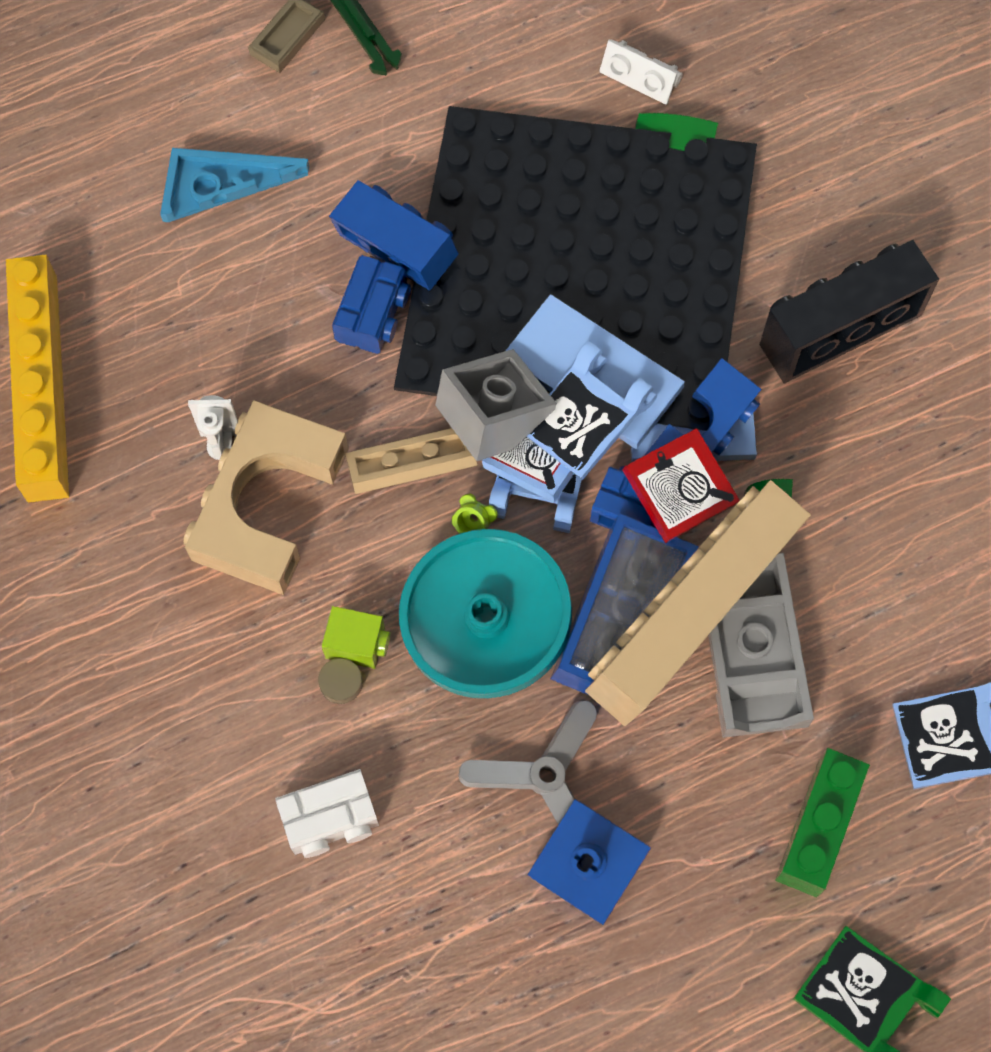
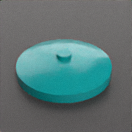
(485, 613)

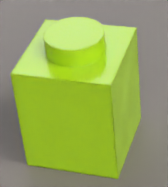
(355, 637)

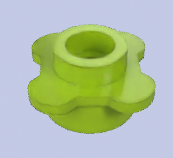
(463, 520)

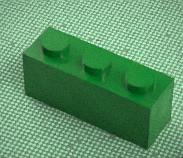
(822, 822)

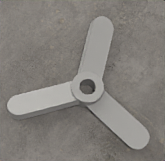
(526, 774)

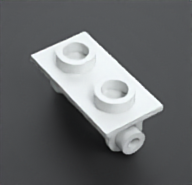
(639, 71)
(216, 421)

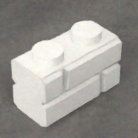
(327, 813)

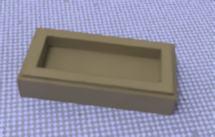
(286, 34)

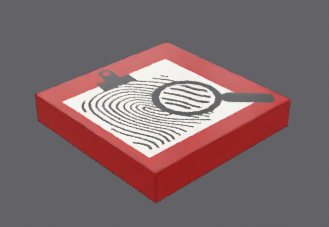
(681, 485)

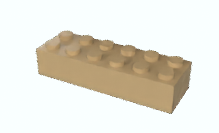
(694, 601)

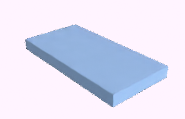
(556, 336)

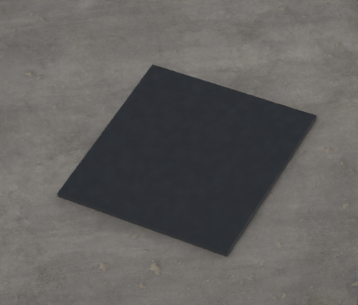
(597, 219)

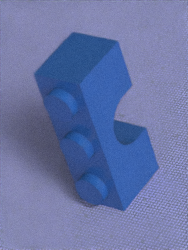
(726, 398)

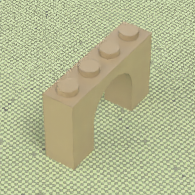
(263, 442)

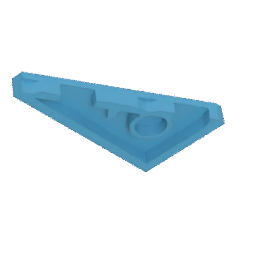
(212, 178)

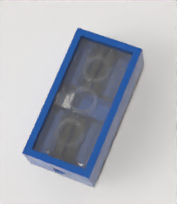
(624, 582)

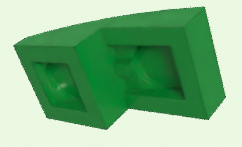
(681, 127)

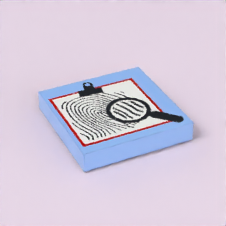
(531, 469)

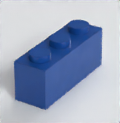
(394, 233)

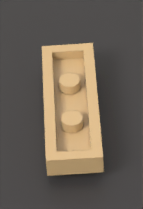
(408, 460)

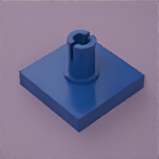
(589, 861)

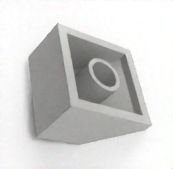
(492, 403)

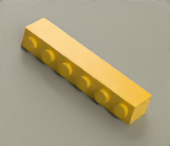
(36, 379)

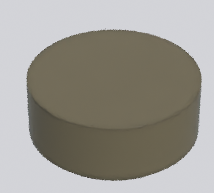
(340, 681)

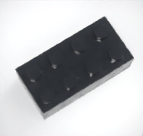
(847, 310)

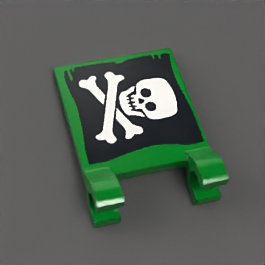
(865, 993)

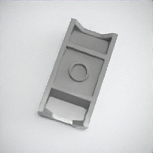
(761, 660)

